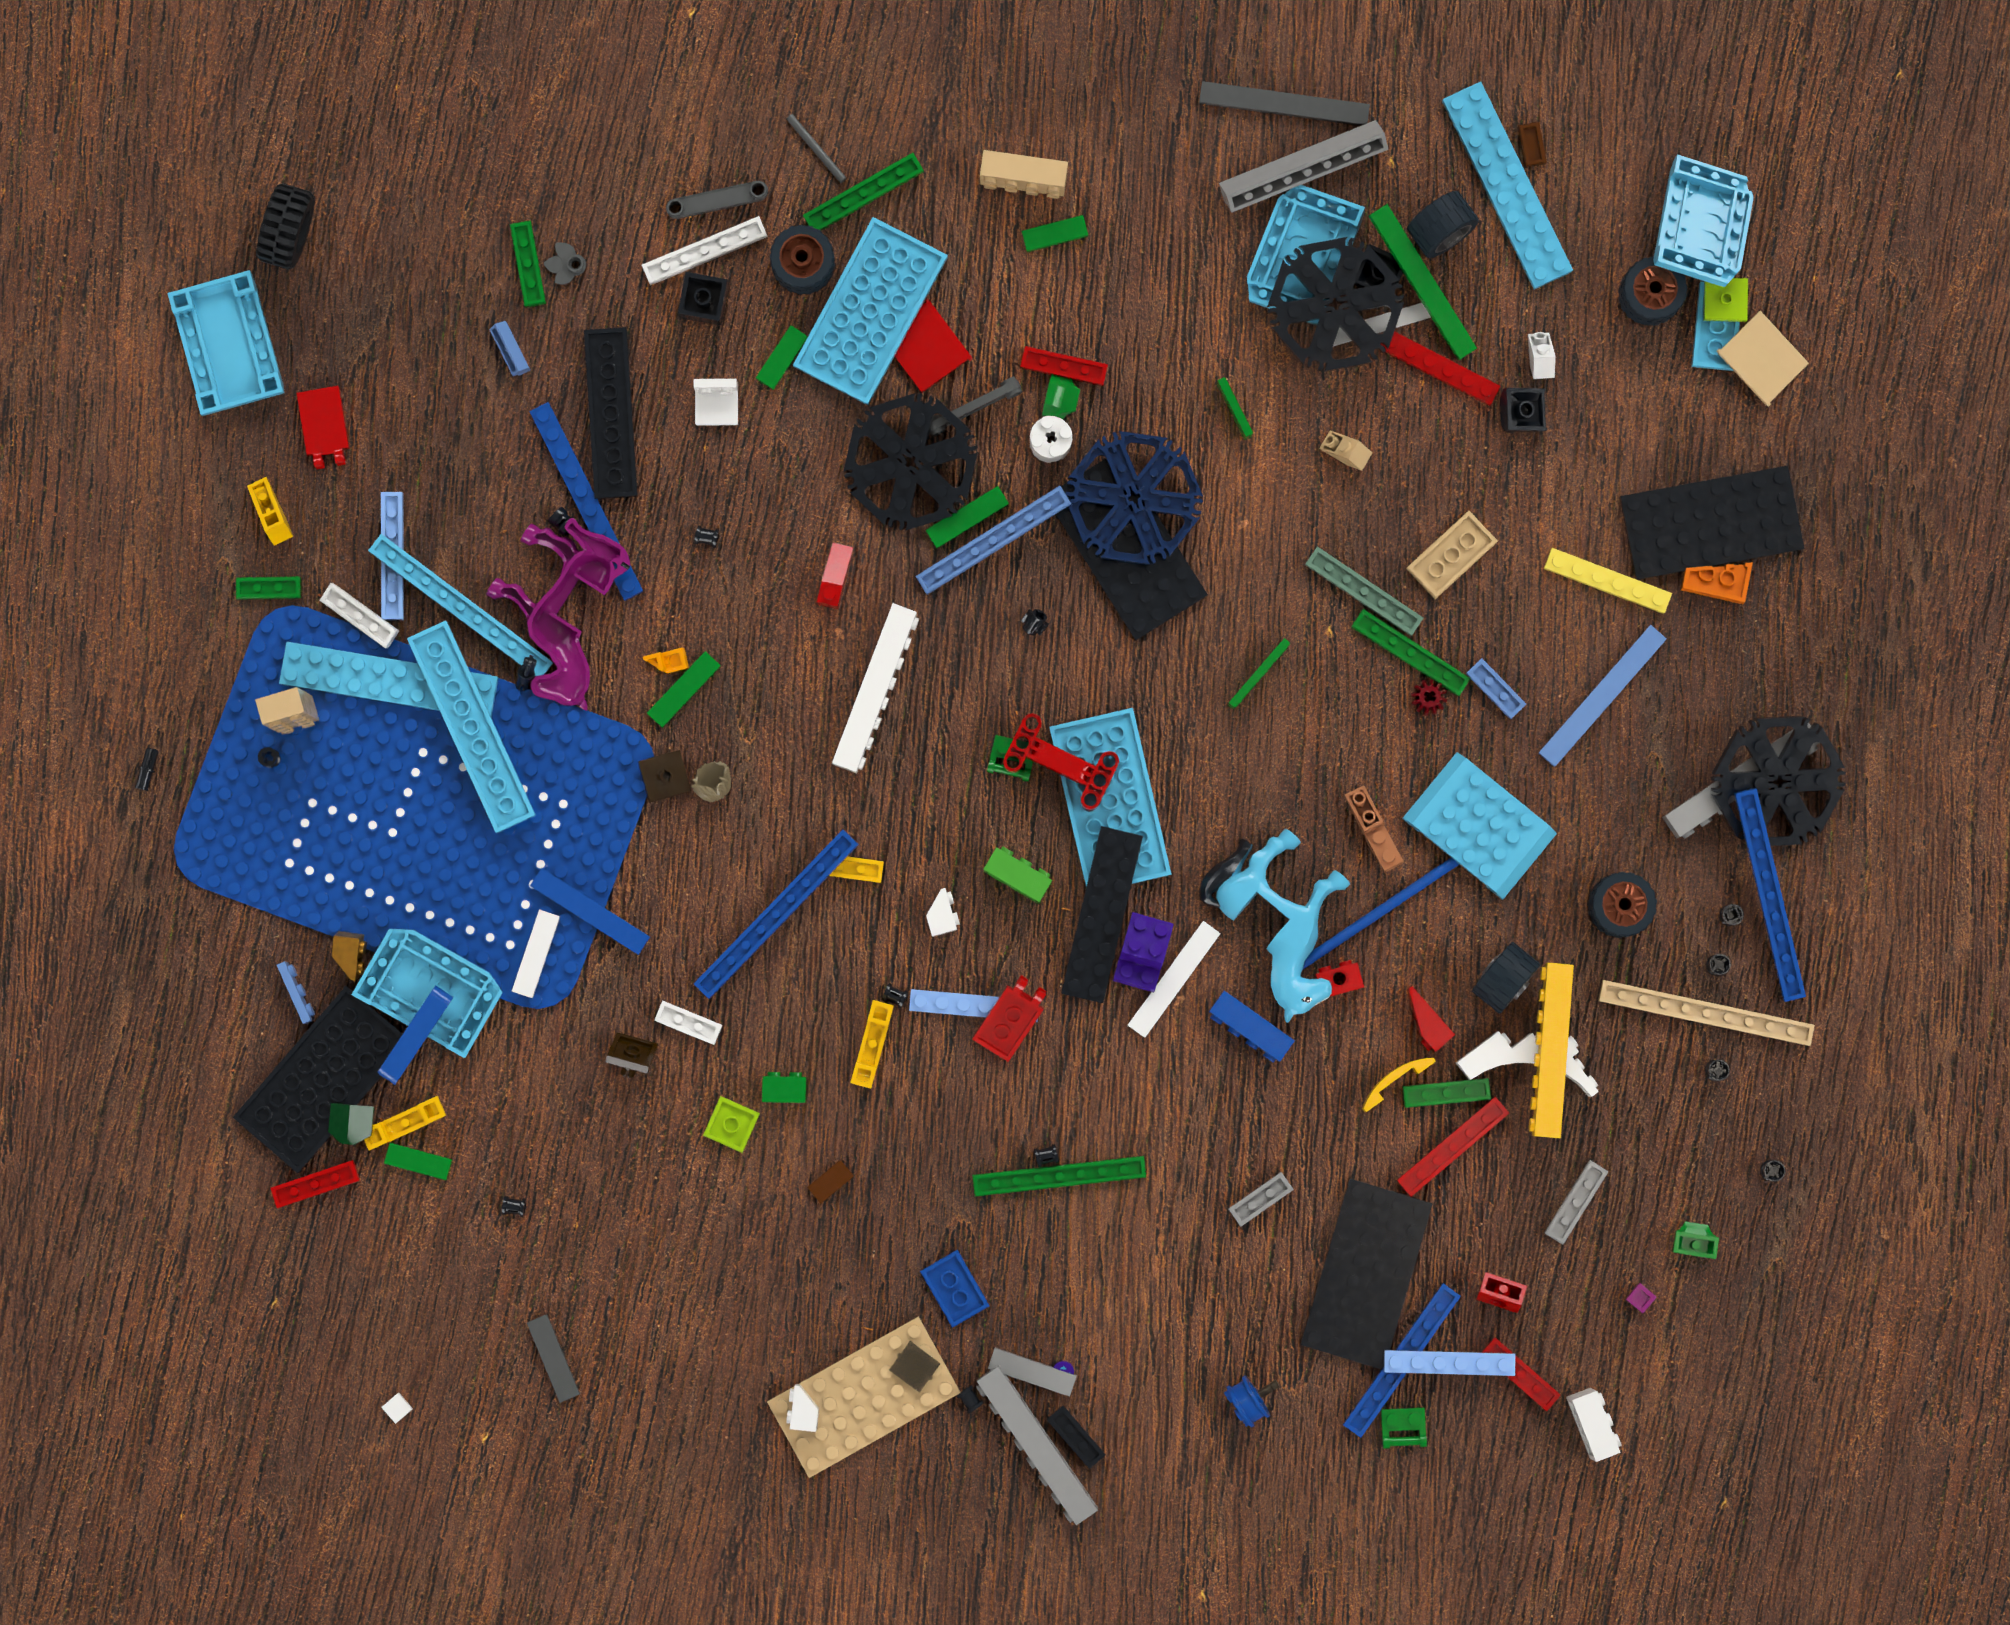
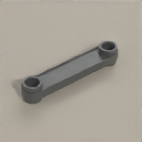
(717, 199)
(1009, 388)

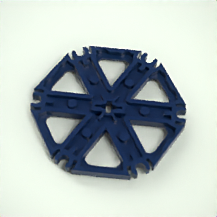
(1154, 500)

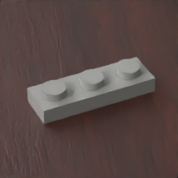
(1260, 1199)

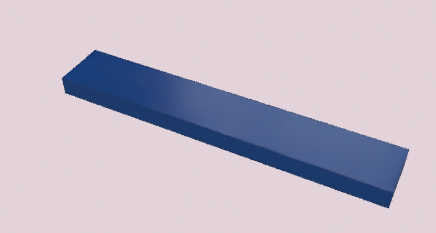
(590, 911)

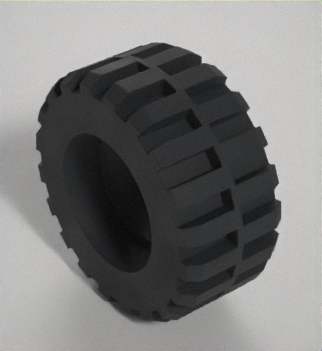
(285, 226)

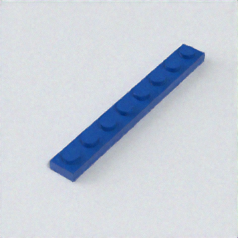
(1414, 1340)

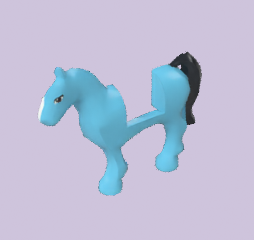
(1298, 935)

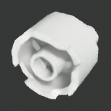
(1049, 427)

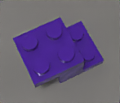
(1143, 952)

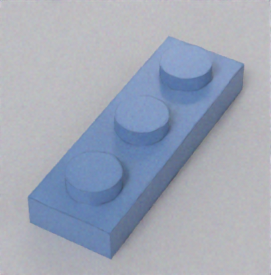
(1496, 688)
(296, 992)

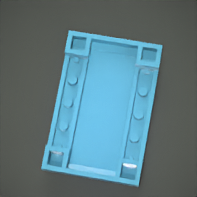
(226, 342)
(1480, 825)

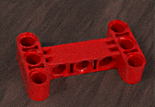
(1060, 761)

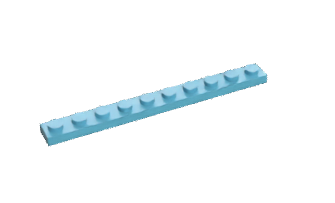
(457, 604)

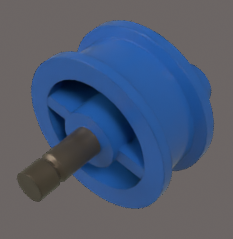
(1249, 1400)

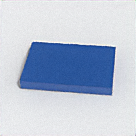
(954, 1288)

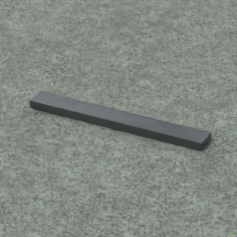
(1284, 103)

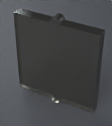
(914, 1366)

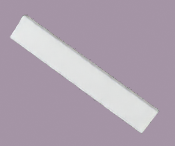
(704, 250)
(1174, 979)

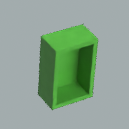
(1018, 874)

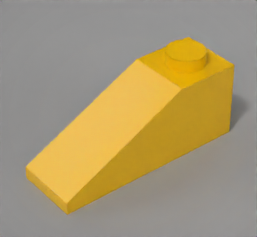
(269, 511)

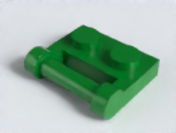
(999, 750)
(1401, 1420)

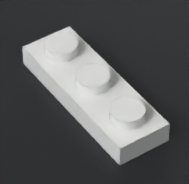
(688, 1022)

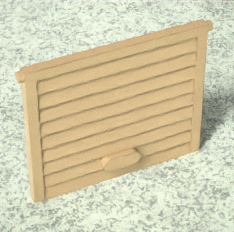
(1763, 358)

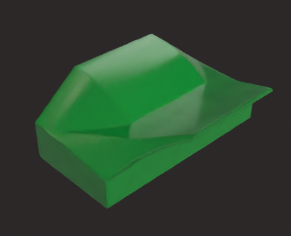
(1060, 397)
(1695, 1240)

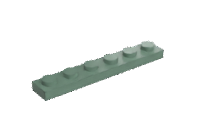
(1364, 591)

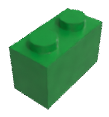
(784, 1089)

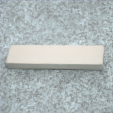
(359, 615)
(536, 954)

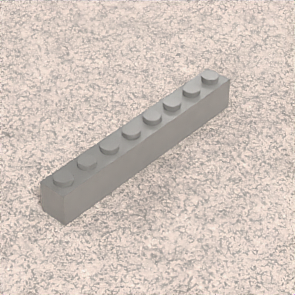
(1303, 166)
(1702, 805)
(1037, 1445)

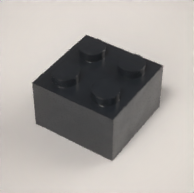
(703, 298)

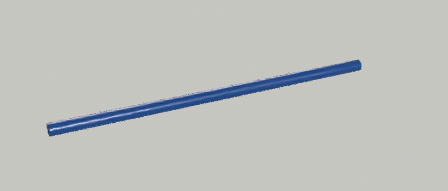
(1380, 911)

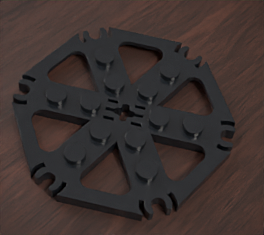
(1329, 323)
(929, 455)
(1787, 763)

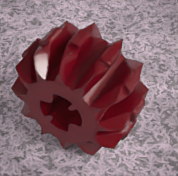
(1432, 705)

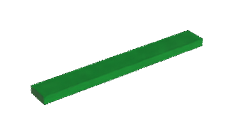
(1422, 282)
(1059, 1176)

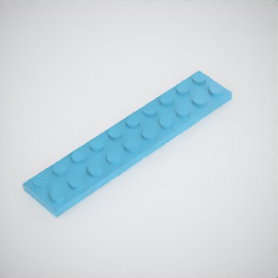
(1507, 185)
(367, 676)
(471, 726)

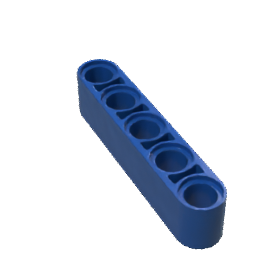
(415, 1035)

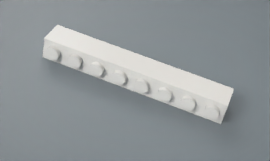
(874, 688)

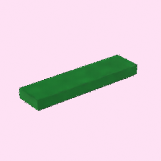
(528, 264)
(967, 517)
(1259, 673)
(684, 689)
(1446, 1092)

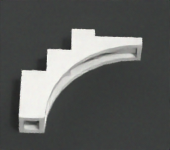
(1497, 1052)

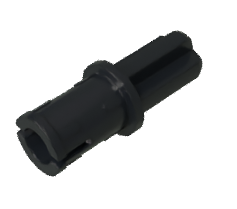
(526, 672)
(146, 769)

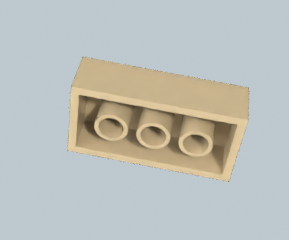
(1023, 173)
(287, 710)

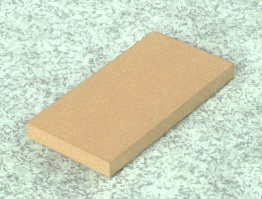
(1452, 554)

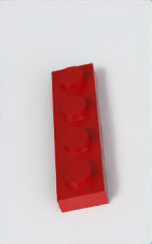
(1064, 366)
(315, 1184)
(1526, 1378)

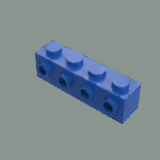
(1251, 1026)

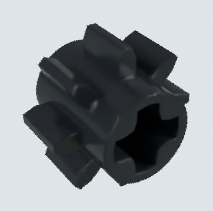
(1034, 622)

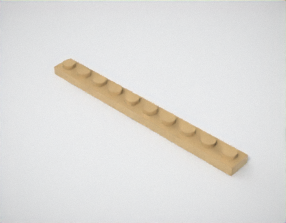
(1706, 1013)

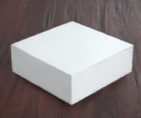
(397, 1408)

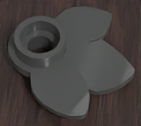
(562, 263)

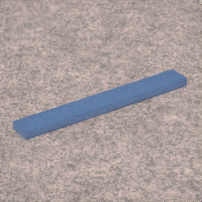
(993, 540)
(1602, 695)

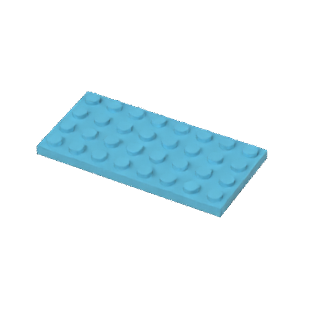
(870, 311)
(1128, 798)

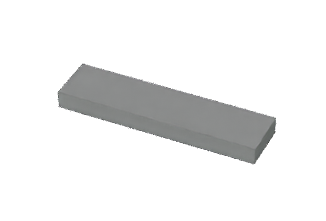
(1576, 1202)
(1032, 1372)

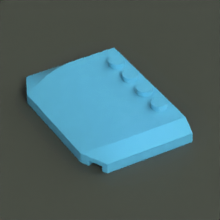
(1300, 219)
(1703, 222)
(407, 971)

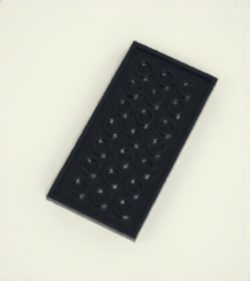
(1711, 522)
(1139, 592)
(328, 1065)
(1366, 1273)

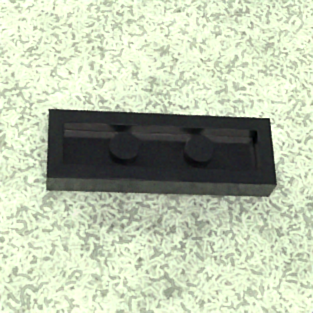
(1076, 1437)

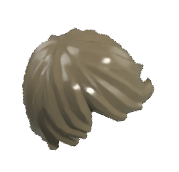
(712, 781)

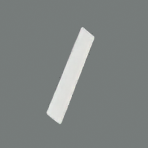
(1379, 323)

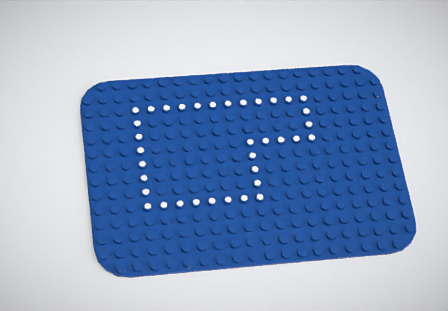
(384, 828)

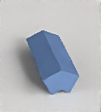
(509, 348)

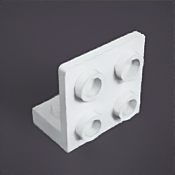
(716, 402)

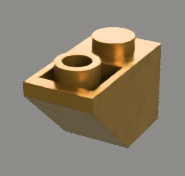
(348, 953)

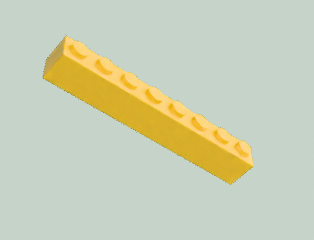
(1552, 1050)

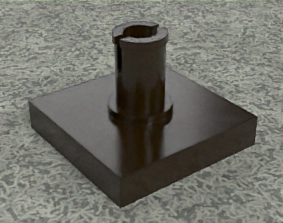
(664, 776)
(631, 1054)

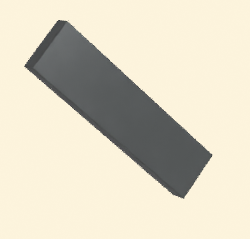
(553, 1358)

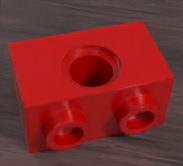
(1351, 975)
(1501, 1292)

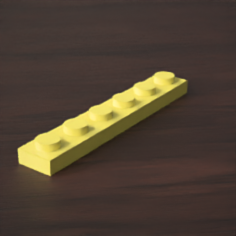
(1607, 580)

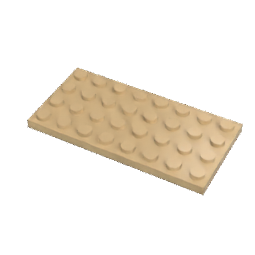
(863, 1399)

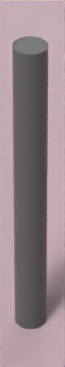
(816, 148)

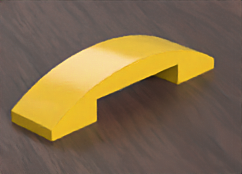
(872, 1044)
(1374, 1096)
(405, 1123)

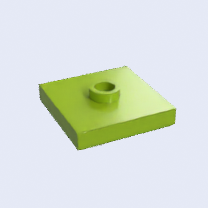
(1726, 302)
(731, 1124)

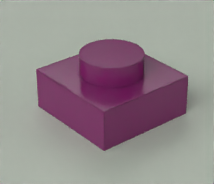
(1640, 1298)

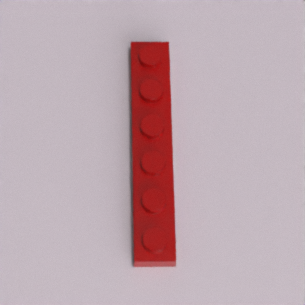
(1442, 368)
(1452, 1146)

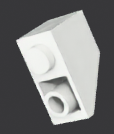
(1541, 355)
(940, 915)
(804, 1410)

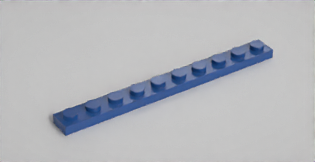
(580, 489)
(1770, 894)
(776, 914)

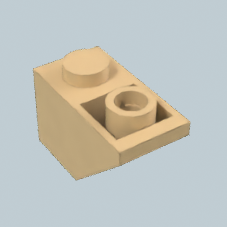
(1346, 450)

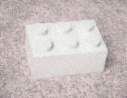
(1594, 1424)

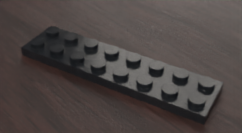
(610, 413)
(1101, 914)

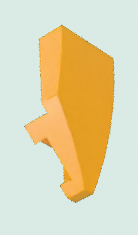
(669, 661)

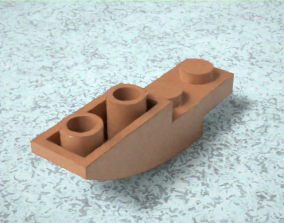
(1373, 829)

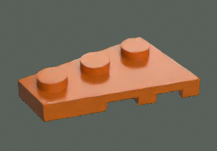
(1719, 582)

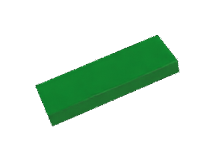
(1054, 233)
(782, 357)
(1234, 408)
(268, 588)
(418, 1161)

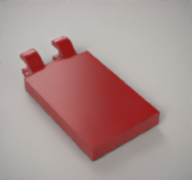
(323, 424)
(1010, 1019)

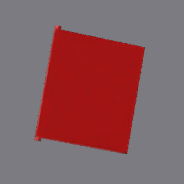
(930, 349)

